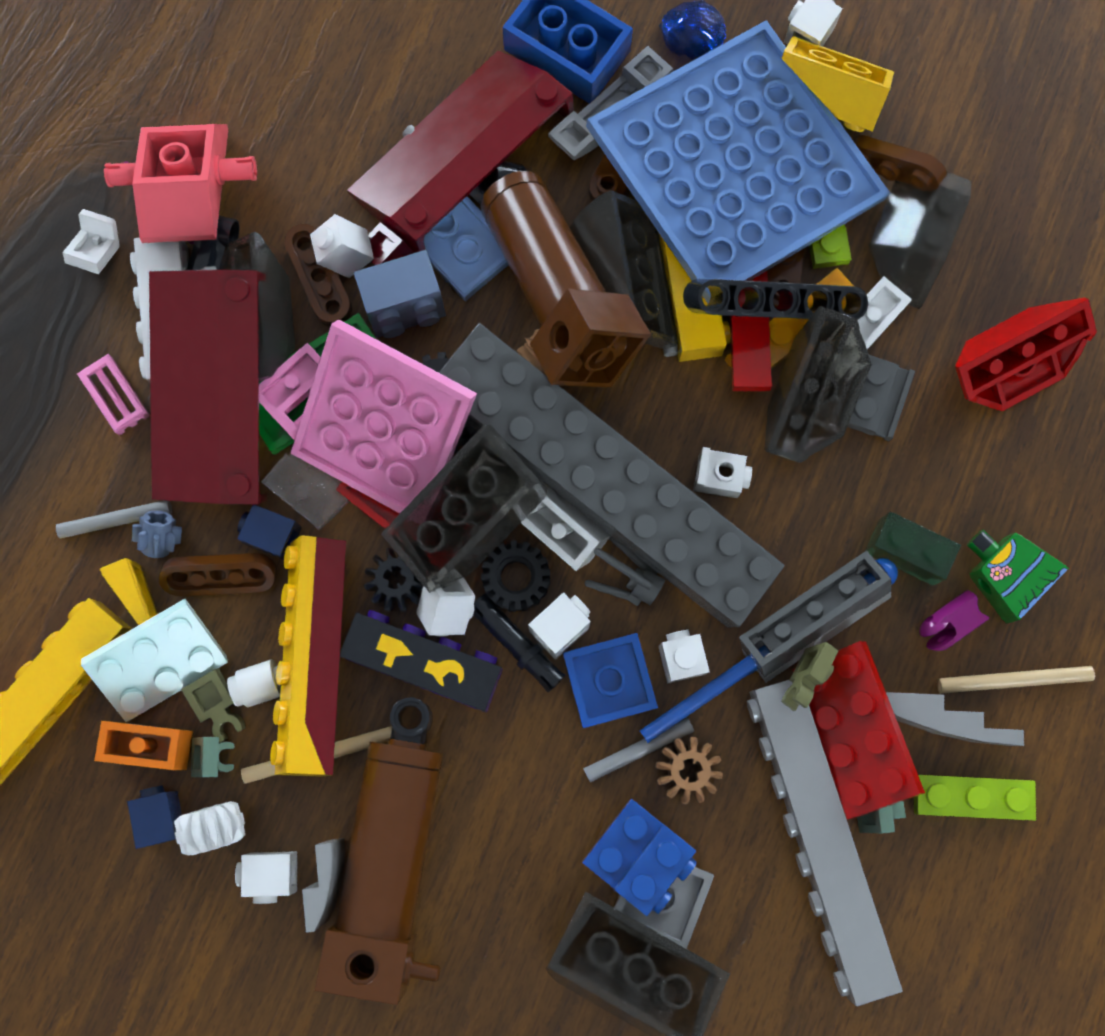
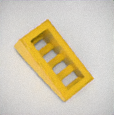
(131, 588)

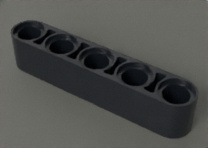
(760, 298)

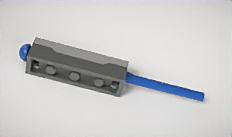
(797, 626)

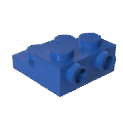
(641, 858)

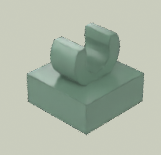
(206, 757)
(881, 820)

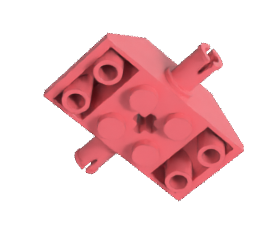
(180, 180)

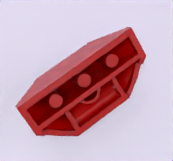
(1025, 353)

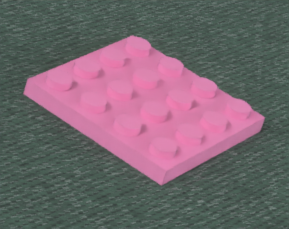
(379, 418)

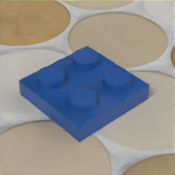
(610, 680)

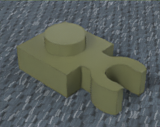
(812, 669)
(211, 699)

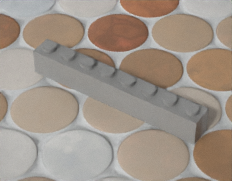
(825, 847)

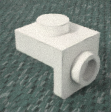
(94, 242)

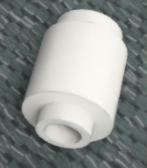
(254, 684)

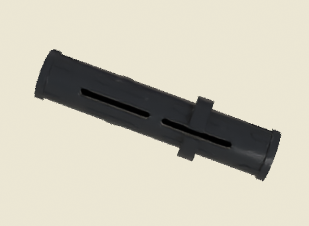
(522, 649)

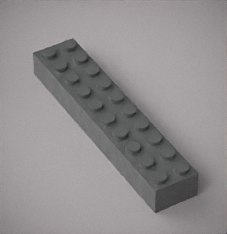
(613, 481)

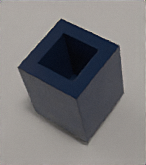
(267, 531)
(154, 816)

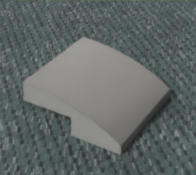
(322, 896)

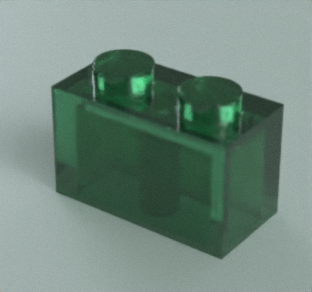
(913, 548)

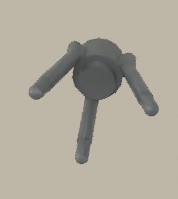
(643, 583)

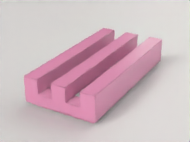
(130, 419)

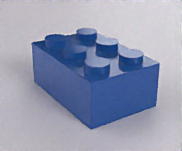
(569, 41)

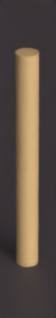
(1015, 679)
(341, 748)

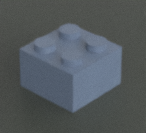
(400, 294)

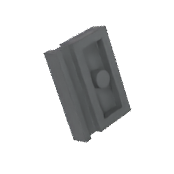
(881, 399)

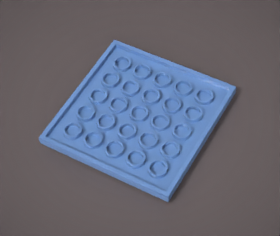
(736, 160)

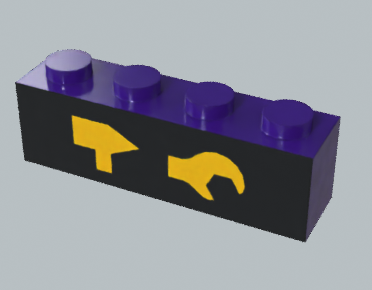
(420, 661)

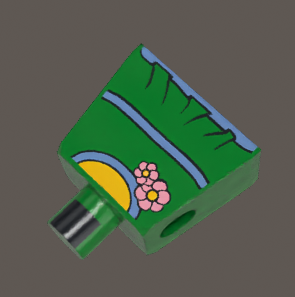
(1013, 573)

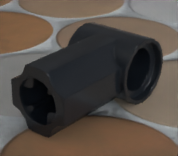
(213, 252)

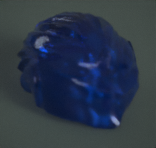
(693, 29)

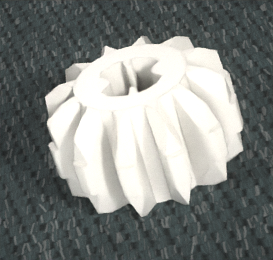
(209, 828)

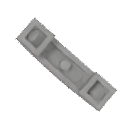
(640, 72)

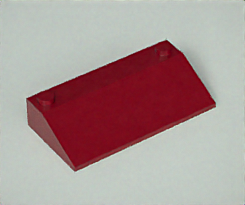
(459, 146)
(205, 386)

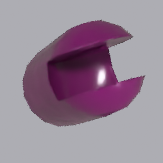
(953, 622)

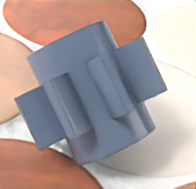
(156, 534)

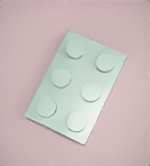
(154, 660)

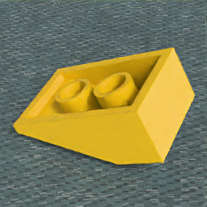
(841, 82)

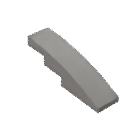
(928, 714)

